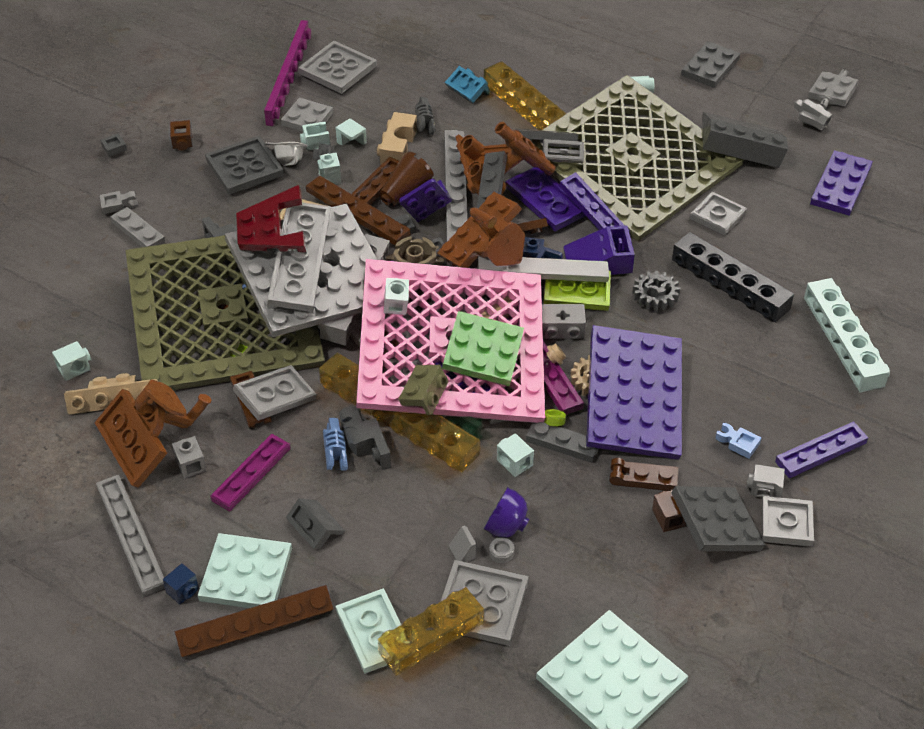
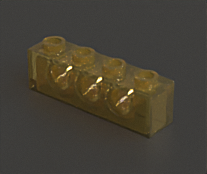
(402, 656)

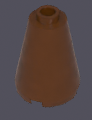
(405, 178)

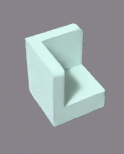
(349, 131)

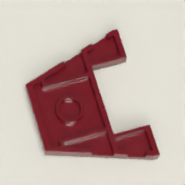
(261, 224)

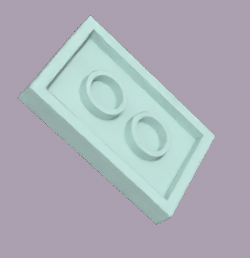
(364, 623)

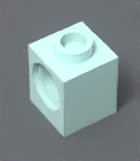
(396, 296)
(72, 360)
(515, 454)

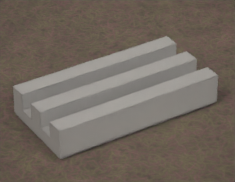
(561, 158)

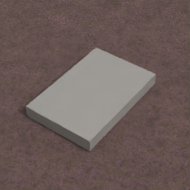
(274, 392)

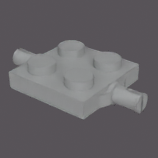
(833, 88)

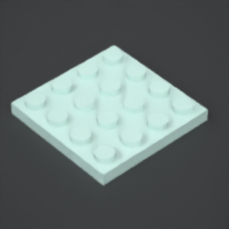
(611, 676)

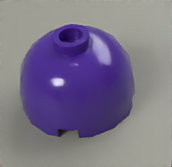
(508, 515)

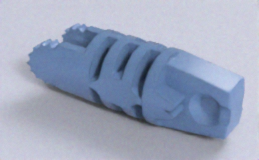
(335, 445)

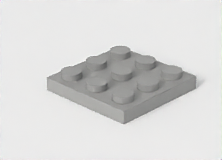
(337, 67)
(497, 592)

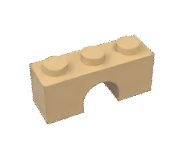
(399, 131)

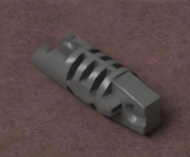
(425, 116)

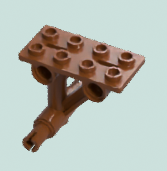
(516, 148)

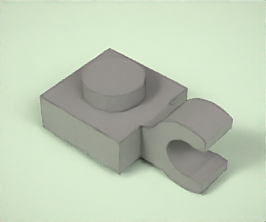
(115, 201)

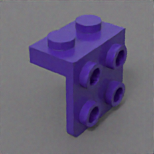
(426, 199)

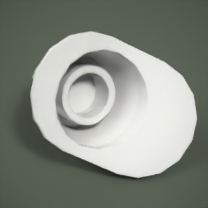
(288, 152)

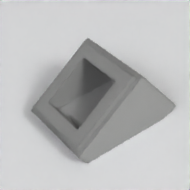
(463, 545)

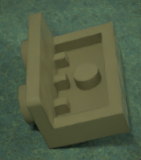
(424, 387)

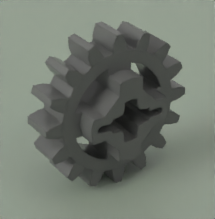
(656, 290)

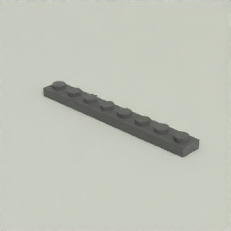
(491, 181)

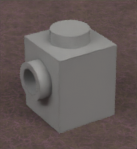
(189, 457)

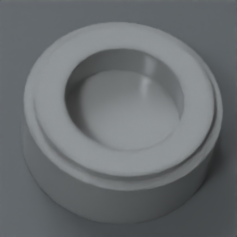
(501, 550)

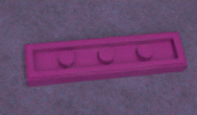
(250, 472)

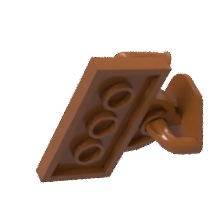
(487, 235)
(134, 427)

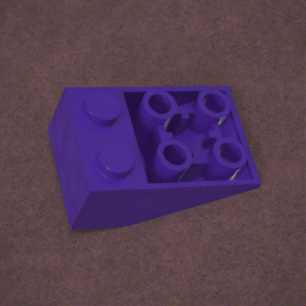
(609, 245)

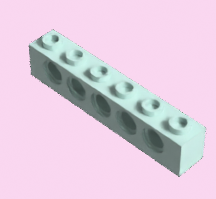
(846, 335)

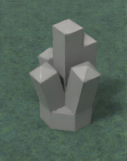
(813, 114)

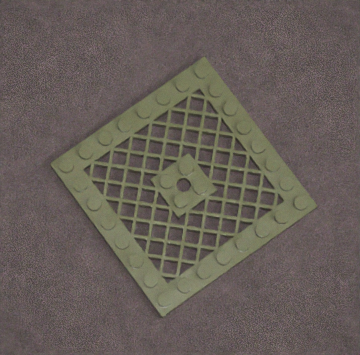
(629, 92)
(217, 369)

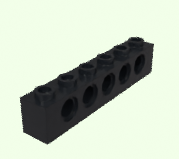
(732, 277)

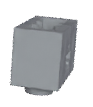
(563, 321)

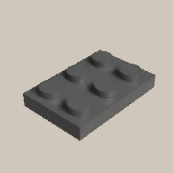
(710, 64)

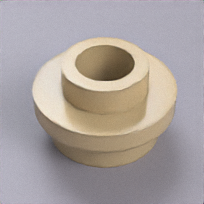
(555, 354)

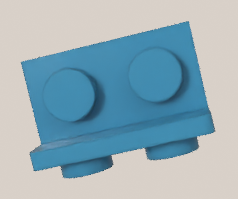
(467, 84)

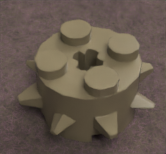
(416, 251)

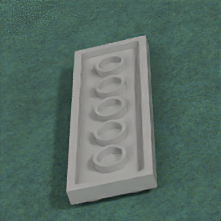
(296, 272)

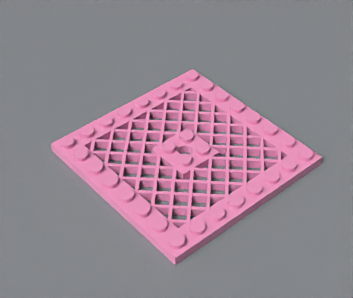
(524, 290)

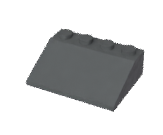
(743, 140)

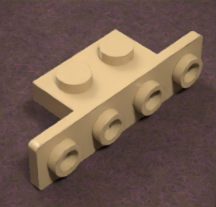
(101, 393)

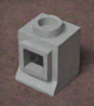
(766, 481)

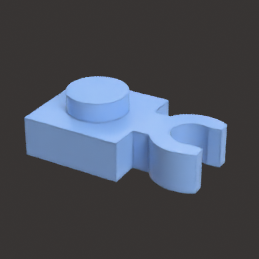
(739, 441)

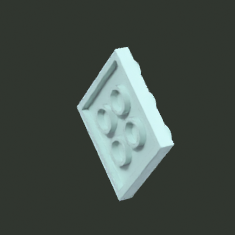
(244, 571)

